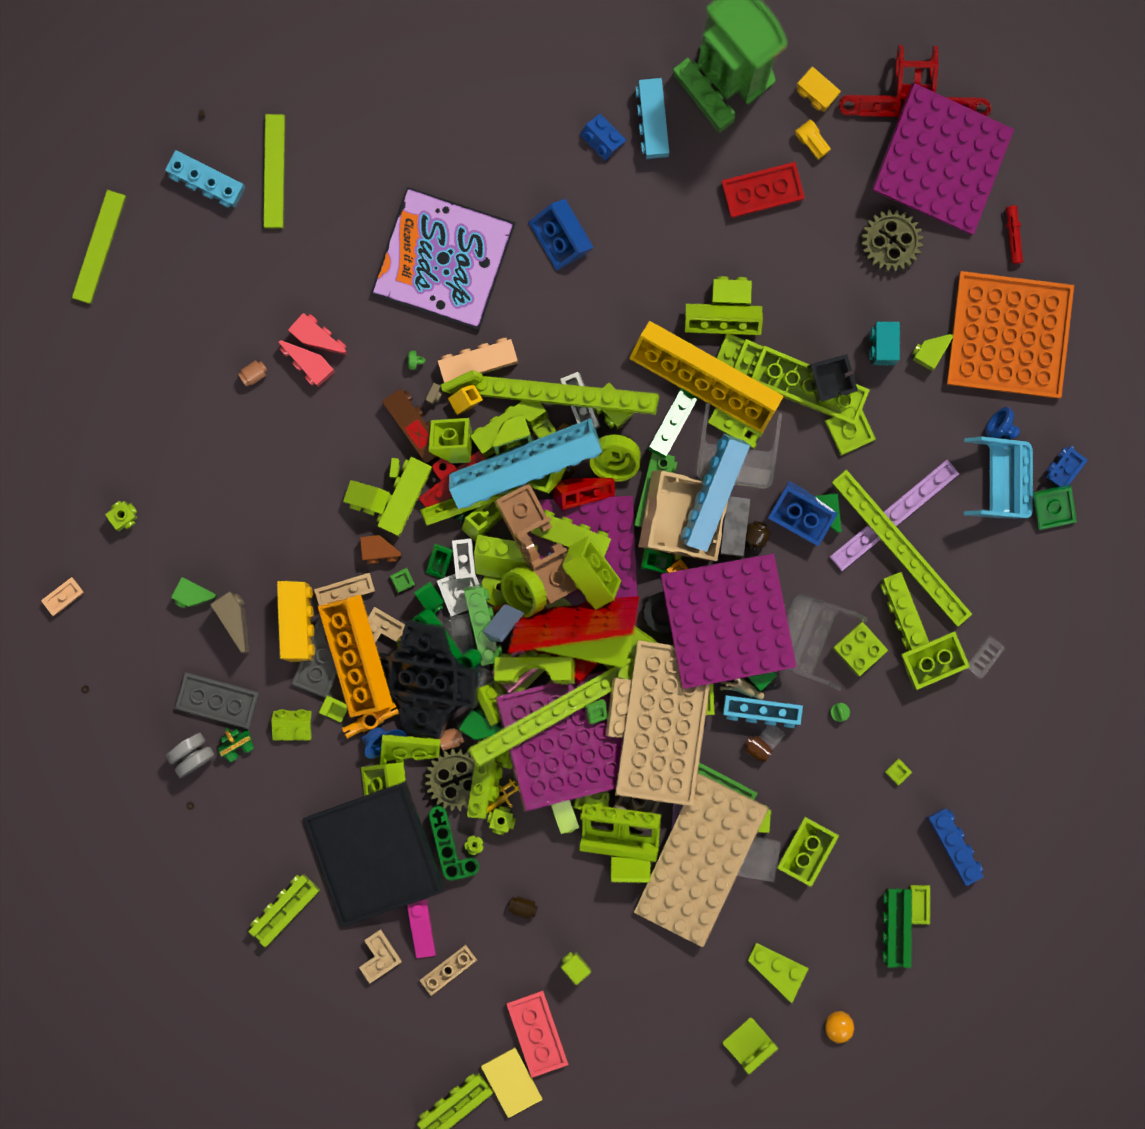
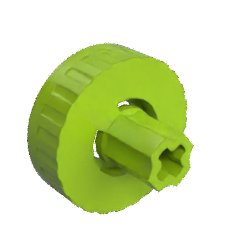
(613, 451)
(519, 587)

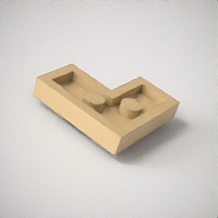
(384, 624)
(384, 959)

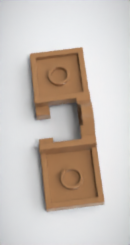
(522, 514)

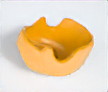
(839, 1027)

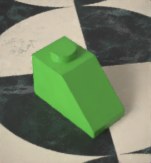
(191, 594)

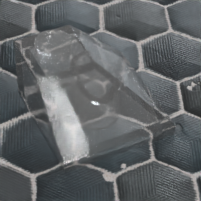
(459, 630)

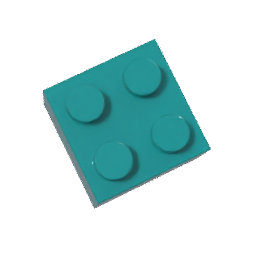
(885, 343)

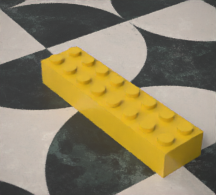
(706, 377)

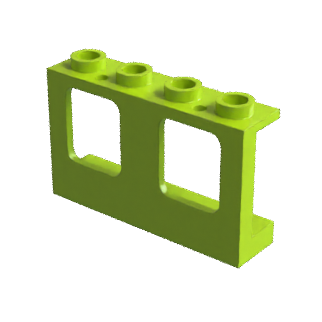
(620, 840)

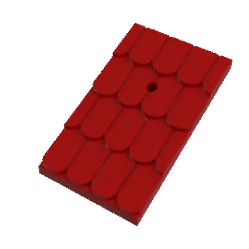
(581, 631)

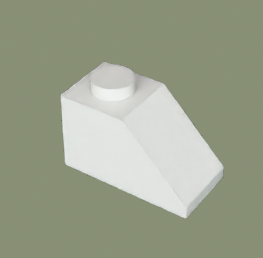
(463, 558)

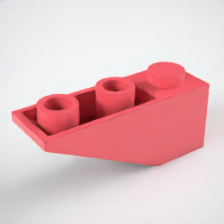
(312, 335)
(312, 364)

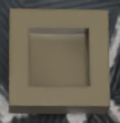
(434, 394)

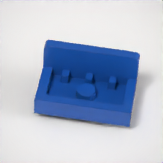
(602, 136)
(1066, 468)

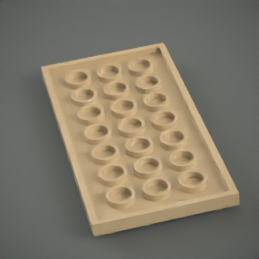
(661, 730)
(701, 860)

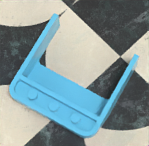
(1009, 478)

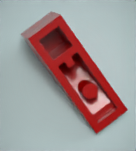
(580, 491)

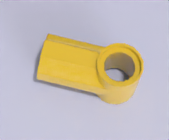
(809, 135)

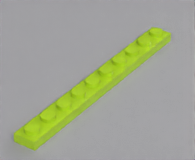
(568, 395)
(901, 548)
(549, 714)

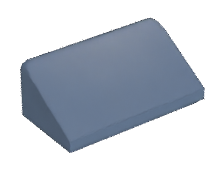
(502, 623)

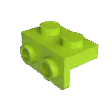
(291, 725)

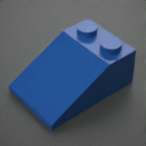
(802, 513)

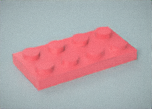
(537, 1033)

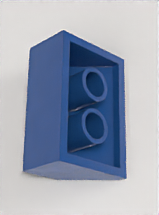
(560, 234)

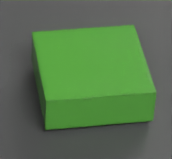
(402, 580)
(596, 711)

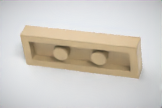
(346, 588)
(618, 707)

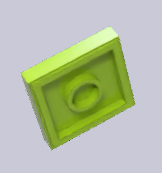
(849, 436)

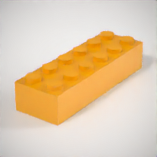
(355, 655)

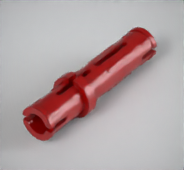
(1014, 234)

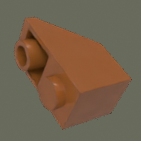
(378, 548)

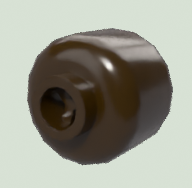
(757, 535)

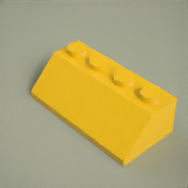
(295, 621)

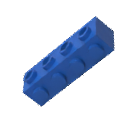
(955, 847)

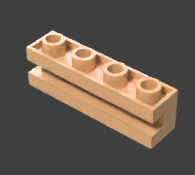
(483, 360)

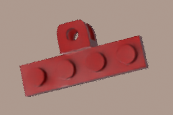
(440, 491)

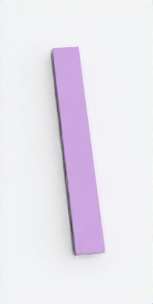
(896, 513)

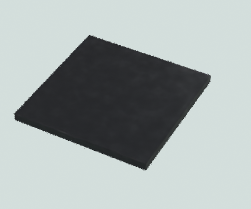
(374, 854)

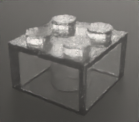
(761, 859)

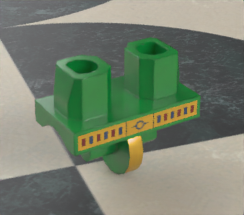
(234, 740)

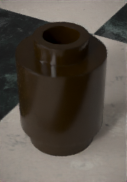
(523, 907)

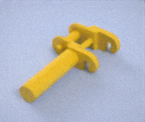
(501, 799)

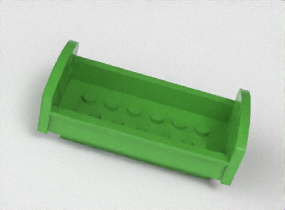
(740, 47)

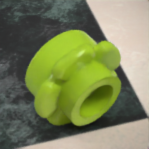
(474, 840)

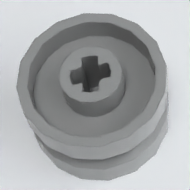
(189, 754)

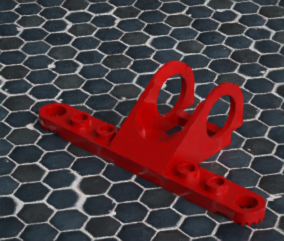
(892, 105)

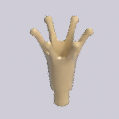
(743, 687)

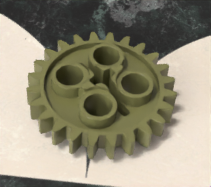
(902, 227)
(449, 763)

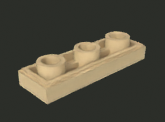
(457, 962)

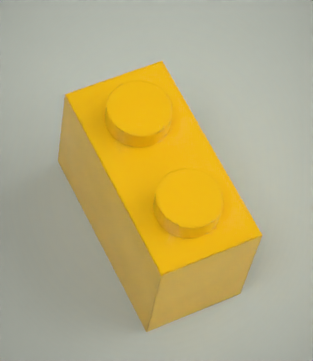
(817, 89)

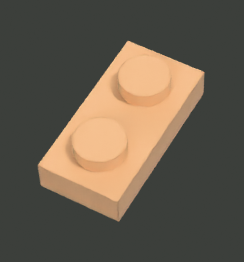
(62, 596)

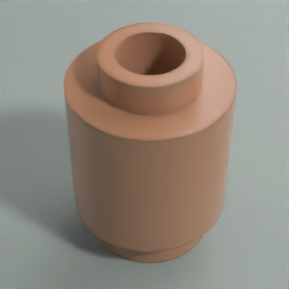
(253, 373)
(451, 739)

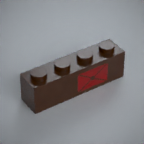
(410, 422)

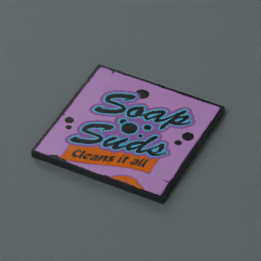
(443, 258)

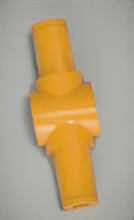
(361, 725)

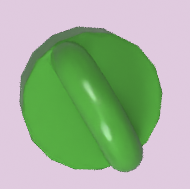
(413, 360)
(840, 712)

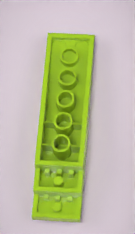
(787, 377)

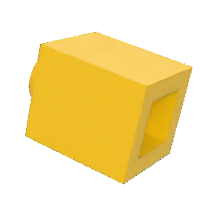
(465, 399)

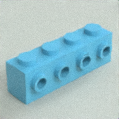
(653, 118)
(205, 179)
(762, 710)

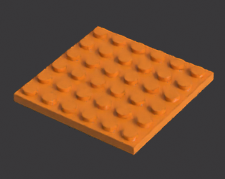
(1010, 335)

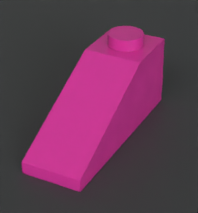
(421, 928)

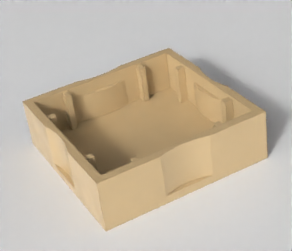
(667, 512)

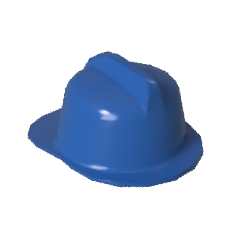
(373, 741)

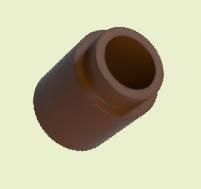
(758, 748)

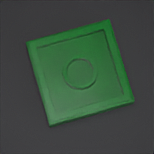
(1054, 507)

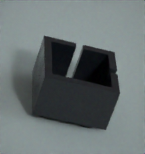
(830, 380)

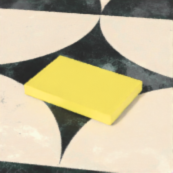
(511, 1082)

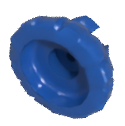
(1002, 425)

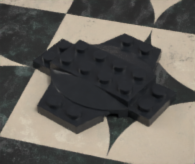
(427, 679)

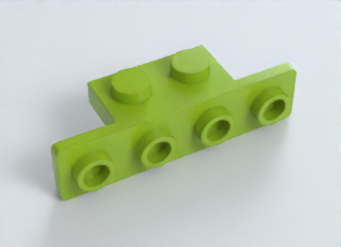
(484, 788)

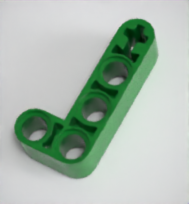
(470, 658)
(449, 842)

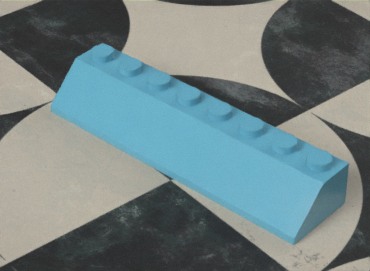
(524, 464)

